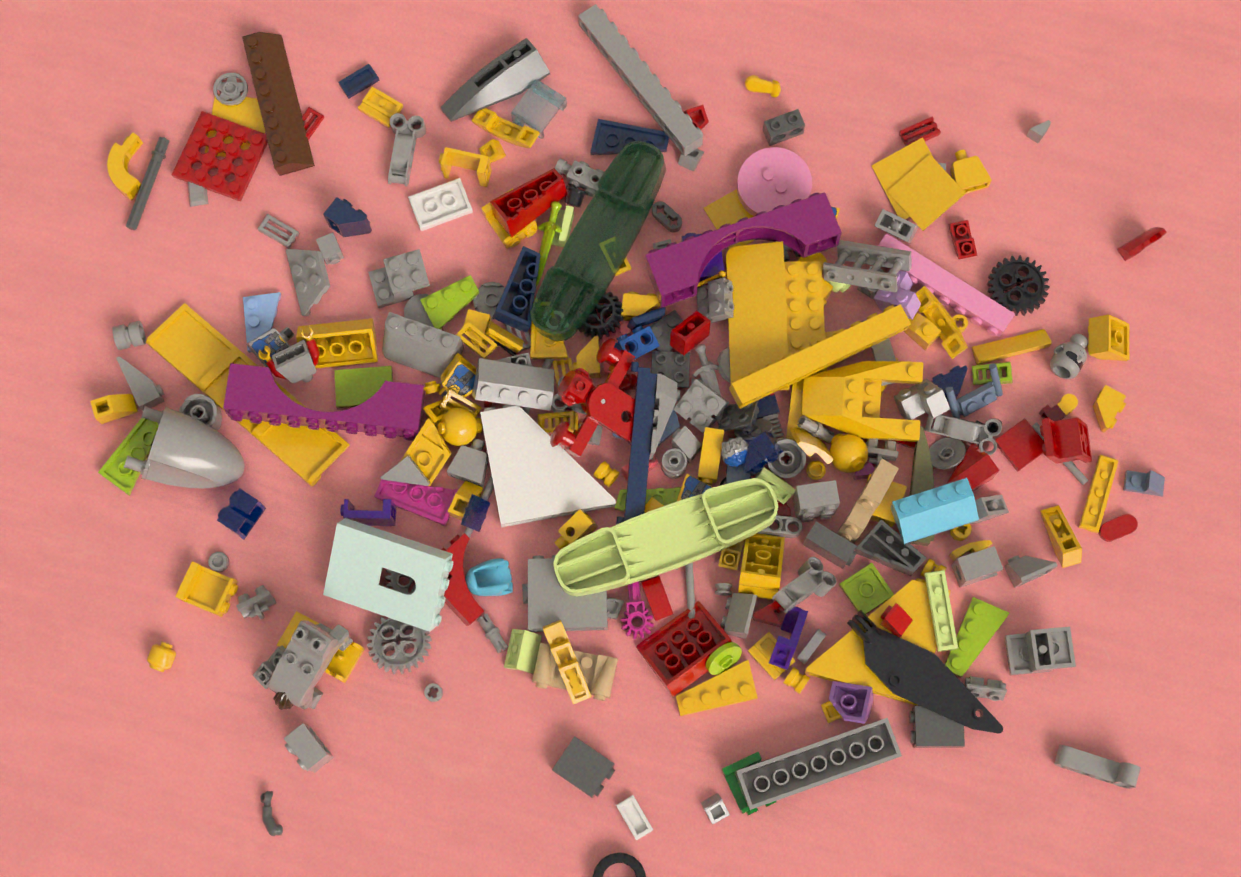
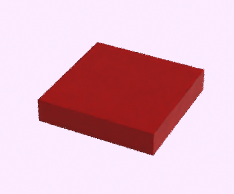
(1020, 444)

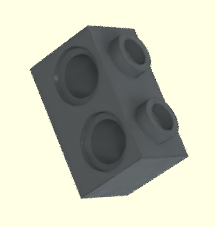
(783, 127)

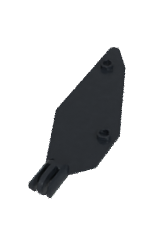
(920, 676)

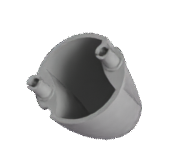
(188, 453)

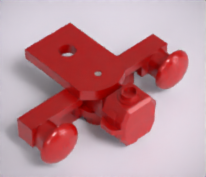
(601, 403)

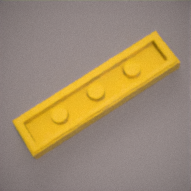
(1098, 493)

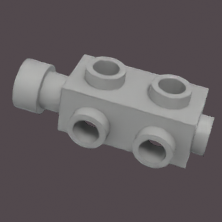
(581, 180)

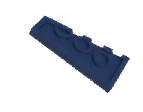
(612, 137)

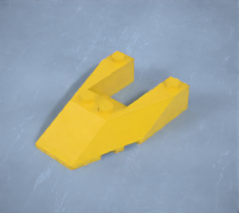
(851, 399)

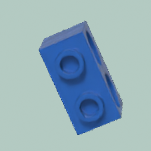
(636, 347)

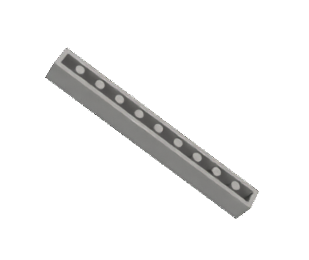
(640, 80)

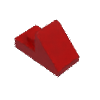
(767, 614)

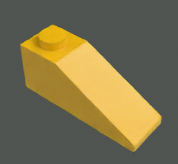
(922, 331)
(1061, 536)

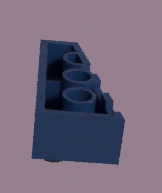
(519, 292)

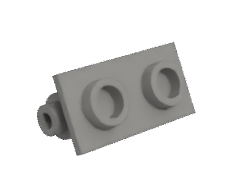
(994, 690)

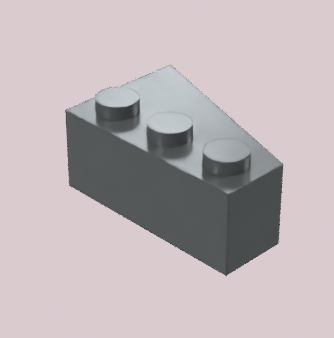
(888, 549)

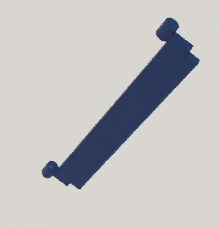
(640, 443)

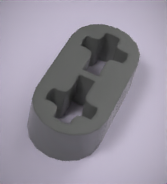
(669, 213)

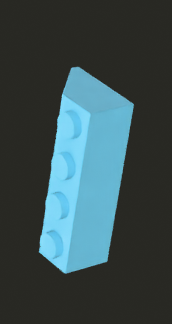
(935, 510)

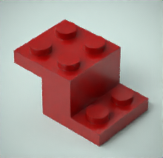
(1066, 440)

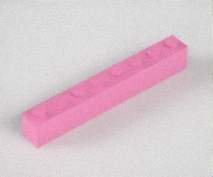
(954, 291)

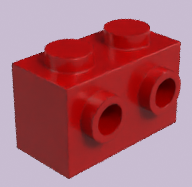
(690, 333)

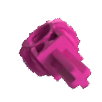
(636, 609)

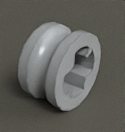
(723, 589)
(427, 691)

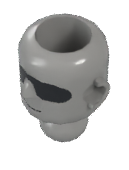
(1069, 357)

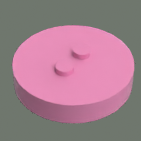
(772, 179)

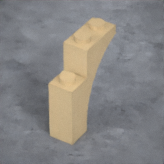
(868, 501)

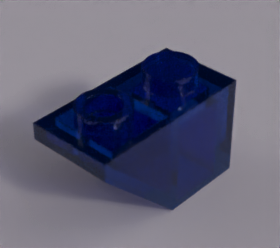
(952, 379)
(761, 451)

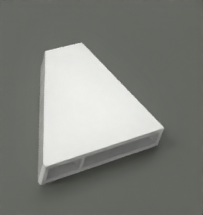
(532, 476)

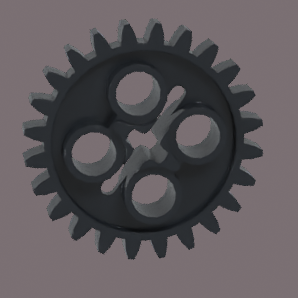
(1009, 271)

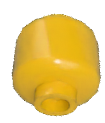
(161, 656)

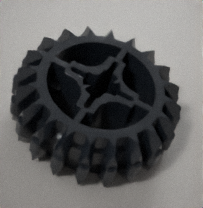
(614, 307)

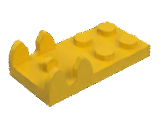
(342, 661)

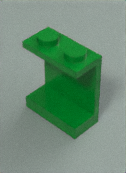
(729, 774)

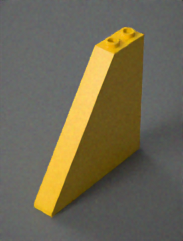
(846, 658)

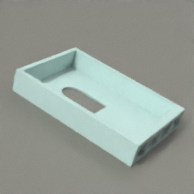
(357, 566)

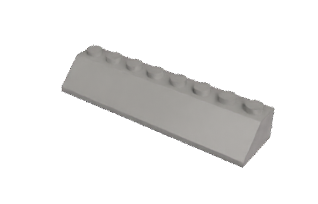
(818, 763)

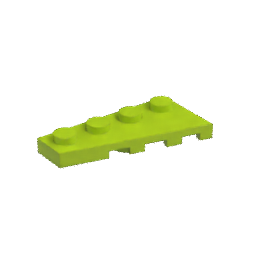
(136, 445)
(974, 633)

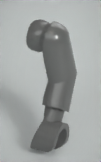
(267, 817)

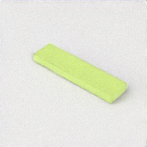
(941, 611)

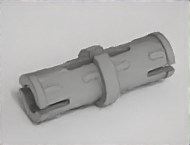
(815, 429)
(492, 633)

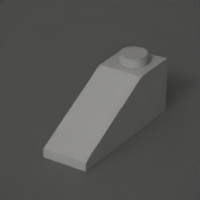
(143, 388)

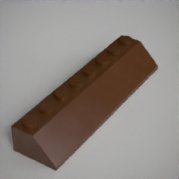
(278, 102)

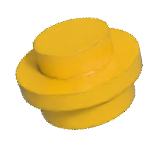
(432, 387)
(816, 470)

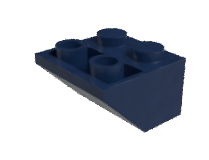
(346, 220)

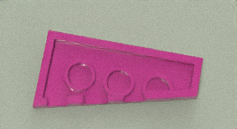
(418, 499)

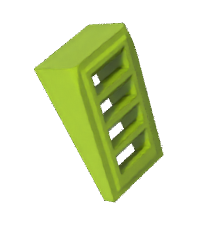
(1004, 380)

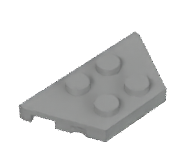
(308, 277)

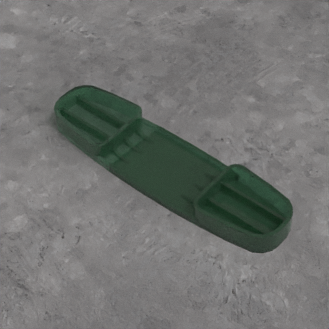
(599, 241)

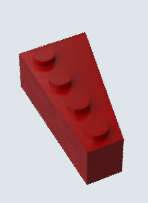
(528, 201)

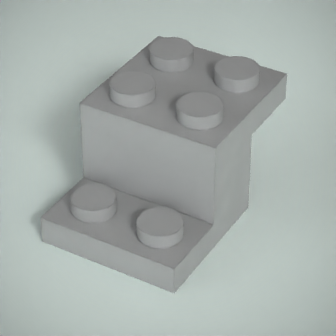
(399, 278)
(1040, 651)

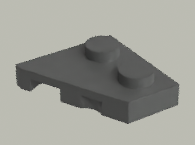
(663, 328)

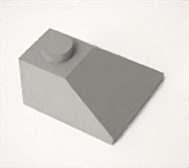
(1027, 569)

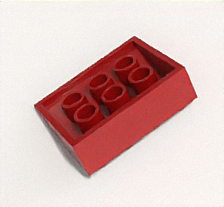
(682, 648)

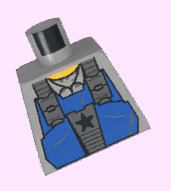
(272, 339)

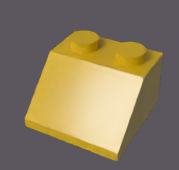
(1108, 338)

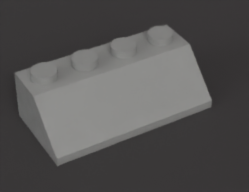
(514, 384)

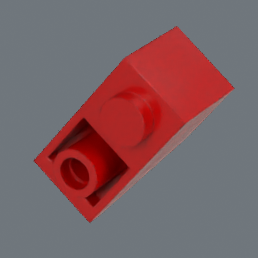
(895, 620)

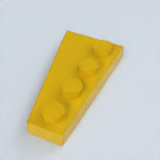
(725, 689)

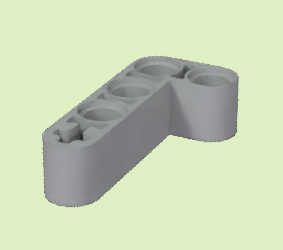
(1097, 767)

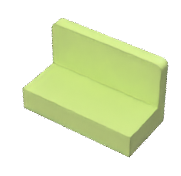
(564, 220)
(782, 489)
(522, 650)

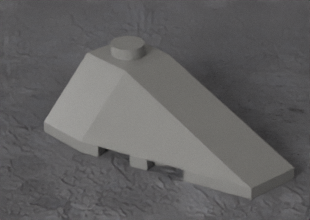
(665, 400)

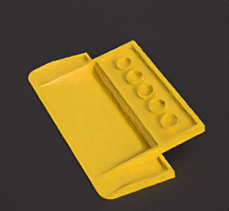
(774, 306)

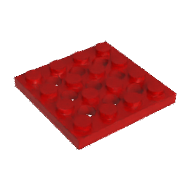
(233, 151)

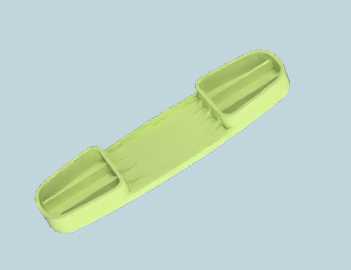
(666, 538)

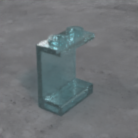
(538, 107)

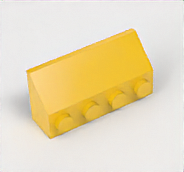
(343, 342)

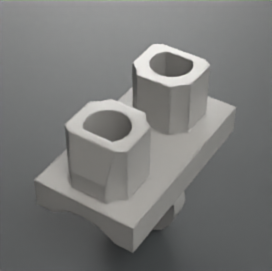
(888, 453)
(255, 605)

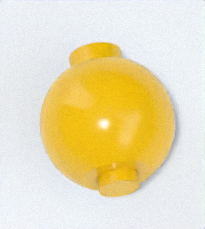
(459, 426)
(848, 452)

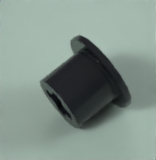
(575, 196)

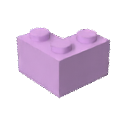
(905, 297)

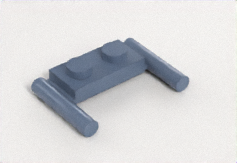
(976, 399)

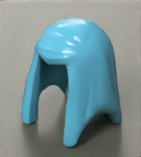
(490, 578)

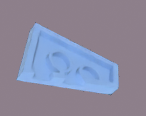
(259, 314)

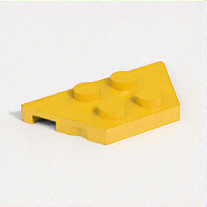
(429, 451)

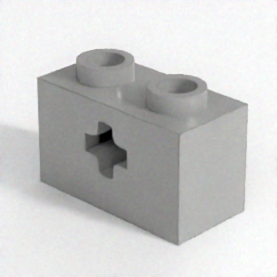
(896, 226)

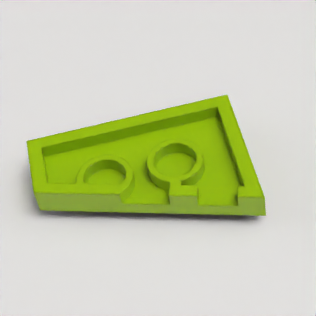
(447, 302)

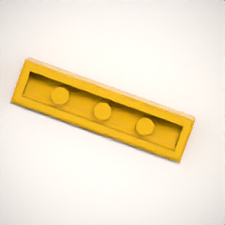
(1011, 346)

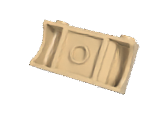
(596, 669)

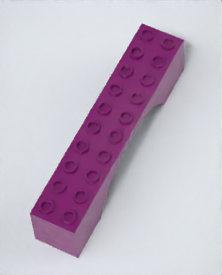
(803, 226)
(390, 412)

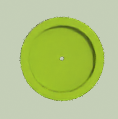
(723, 658)

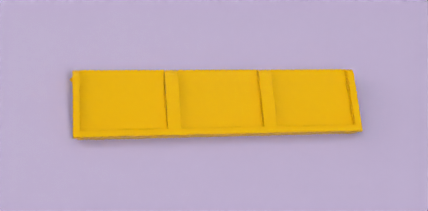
(205, 361)

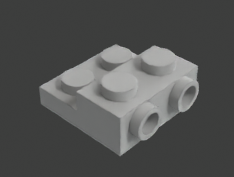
(716, 300)

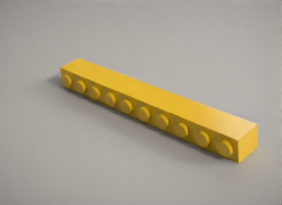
(819, 356)

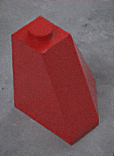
(976, 467)

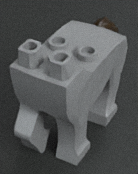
(305, 663)

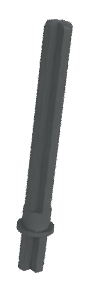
(147, 183)

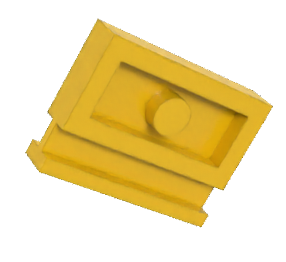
(380, 106)
(762, 652)

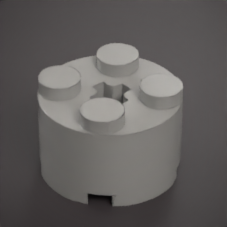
(203, 404)
(793, 465)

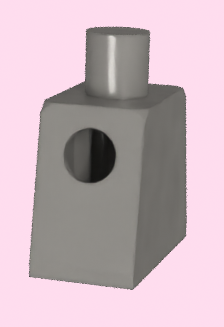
(470, 463)

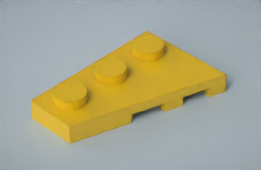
(546, 348)

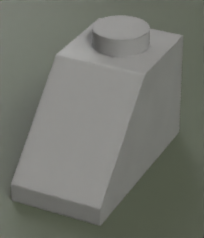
(990, 507)

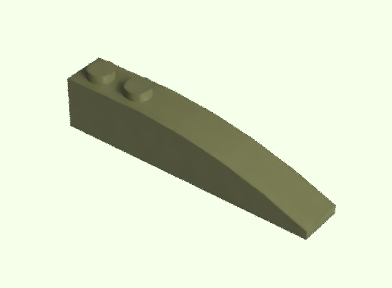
(922, 475)

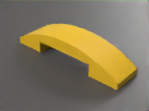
(505, 129)
(938, 315)

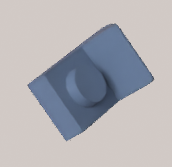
(1145, 483)

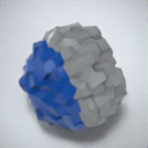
(734, 451)

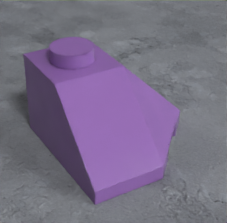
(852, 701)

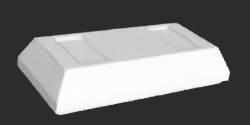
(634, 817)

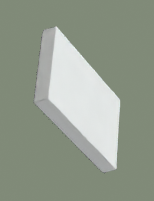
(440, 204)

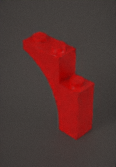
(457, 594)

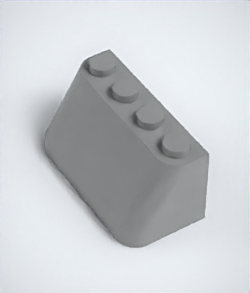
(419, 345)

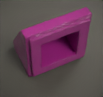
(864, 472)

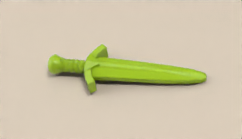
(549, 230)

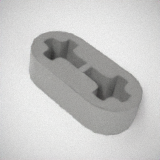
(811, 646)

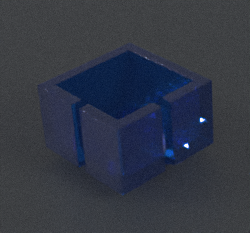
(241, 513)

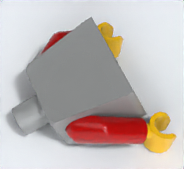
(296, 361)

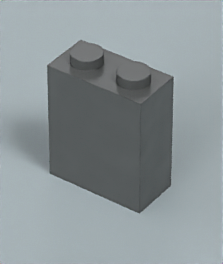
(830, 545)
(934, 730)
(584, 767)

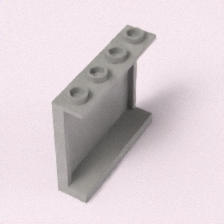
(550, 603)

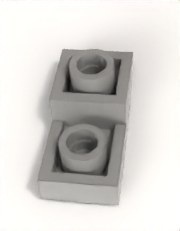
(267, 668)

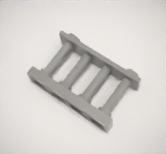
(870, 255)

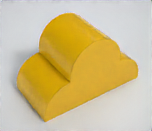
(762, 565)

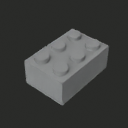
(816, 501)

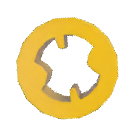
(962, 318)

